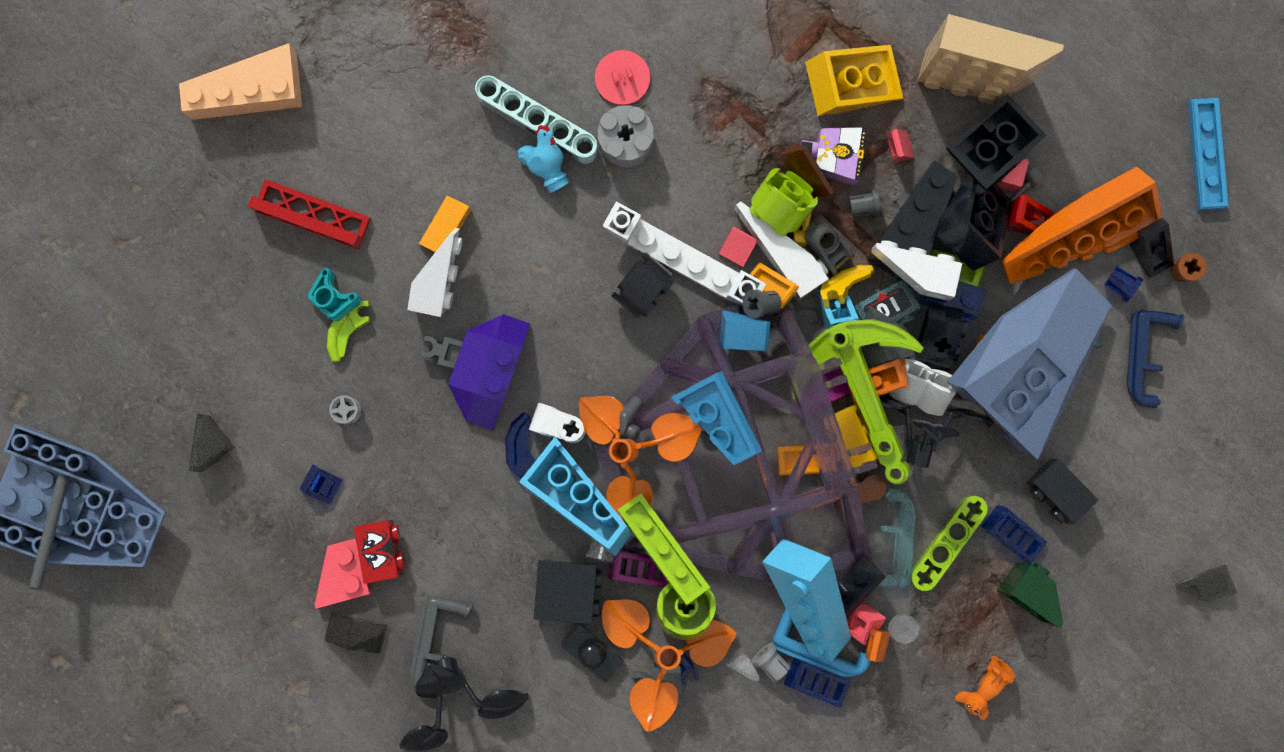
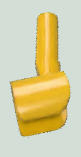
(799, 235)

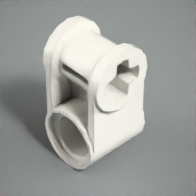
(552, 423)

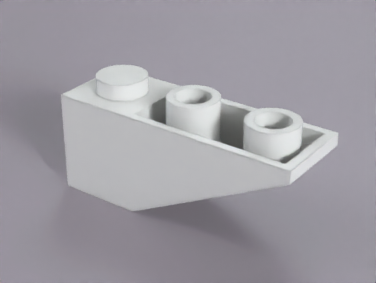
(925, 273)
(432, 285)

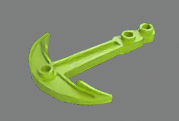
(854, 366)

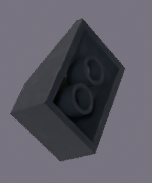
(996, 142)
(975, 223)

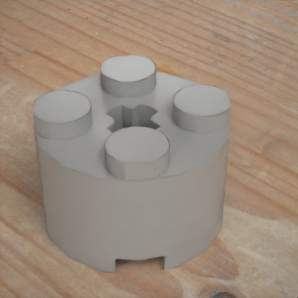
(625, 120)

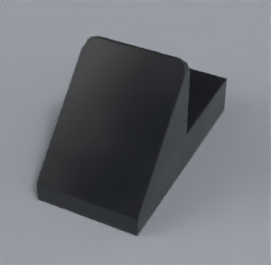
(1154, 247)

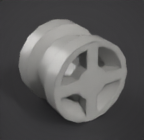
(339, 410)

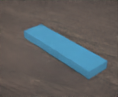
(1208, 154)

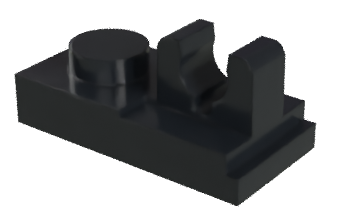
(859, 584)

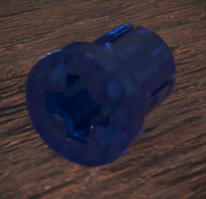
(1127, 287)

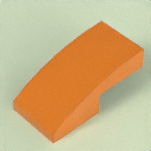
(877, 645)

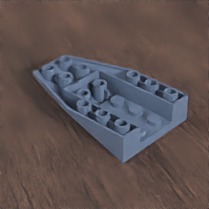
(1034, 360)
(102, 513)

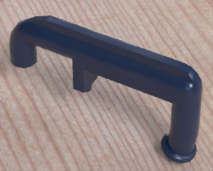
(1139, 351)

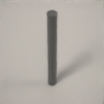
(49, 532)

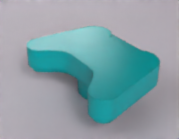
(329, 299)

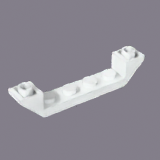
(678, 256)

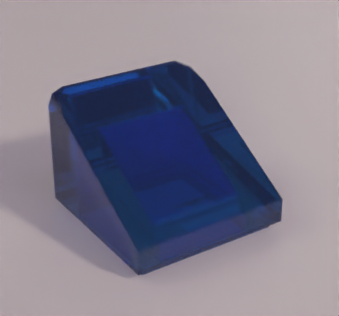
(320, 484)

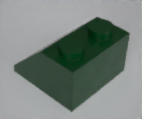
(1034, 592)

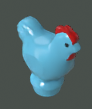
(545, 159)

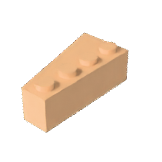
(249, 86)

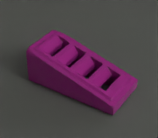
(614, 570)

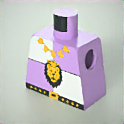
(839, 153)

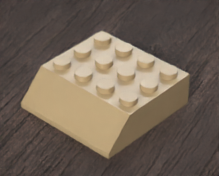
(984, 59)

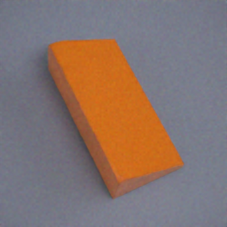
(888, 377)

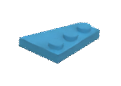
(719, 414)

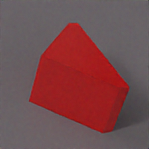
(1027, 215)

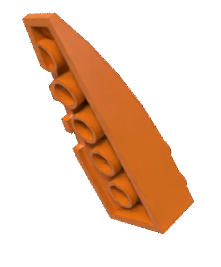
(1092, 224)

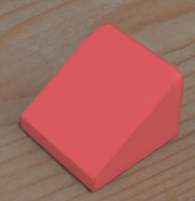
(900, 146)
(1015, 178)
(738, 247)
(862, 622)

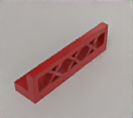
(303, 220)

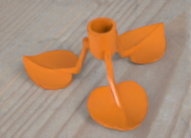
(673, 433)
(649, 699)

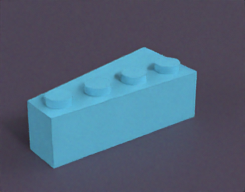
(571, 494)
(811, 597)

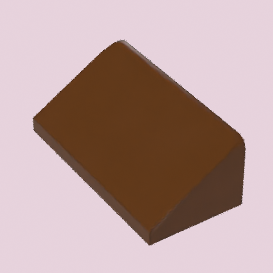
(801, 162)

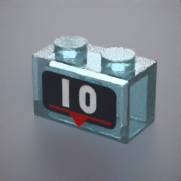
(894, 301)

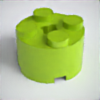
(783, 201)
(684, 625)

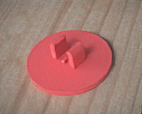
(622, 77)

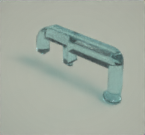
(903, 540)

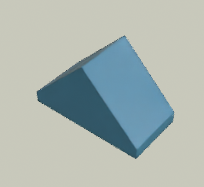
(743, 332)

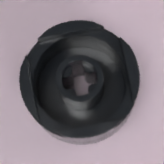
(643, 285)

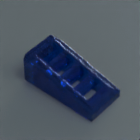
(998, 524)
(794, 677)

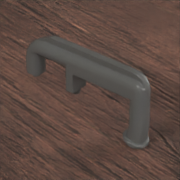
(427, 630)

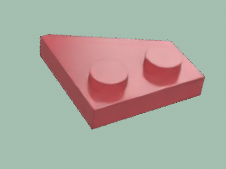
(341, 575)

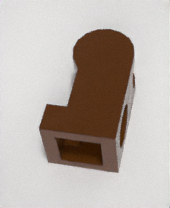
(870, 489)

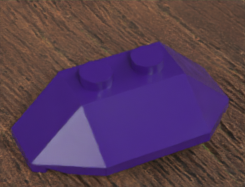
(486, 368)

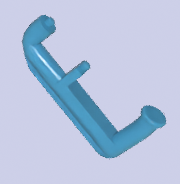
(798, 650)

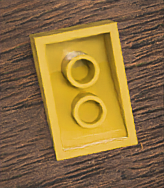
(853, 79)

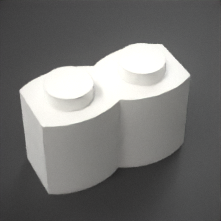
(926, 388)

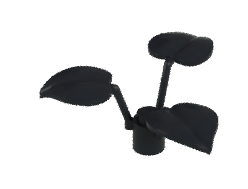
(922, 446)
(444, 679)

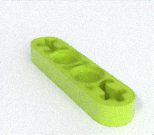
(951, 545)

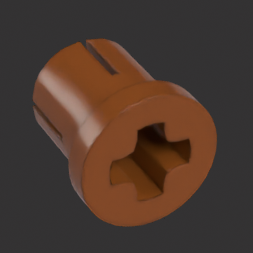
(1196, 266)

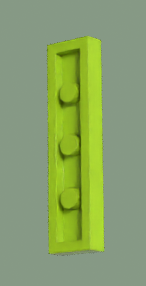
(663, 549)

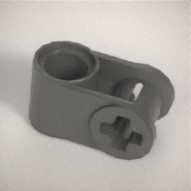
(830, 249)

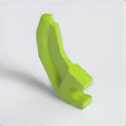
(341, 330)

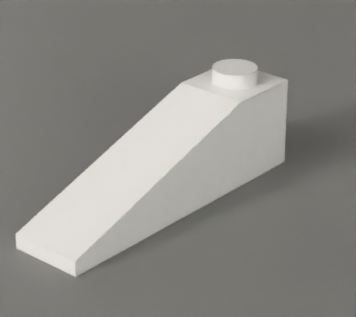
(785, 255)

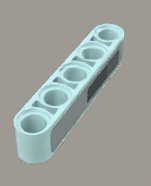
(529, 108)

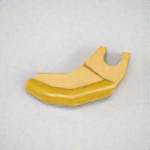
(838, 285)

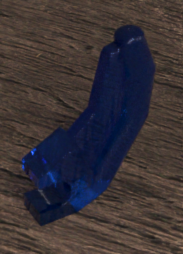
(517, 451)

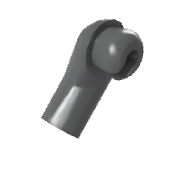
(627, 416)

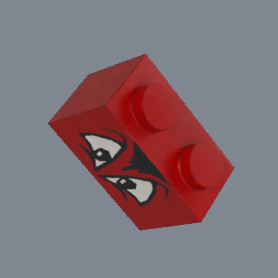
(379, 551)

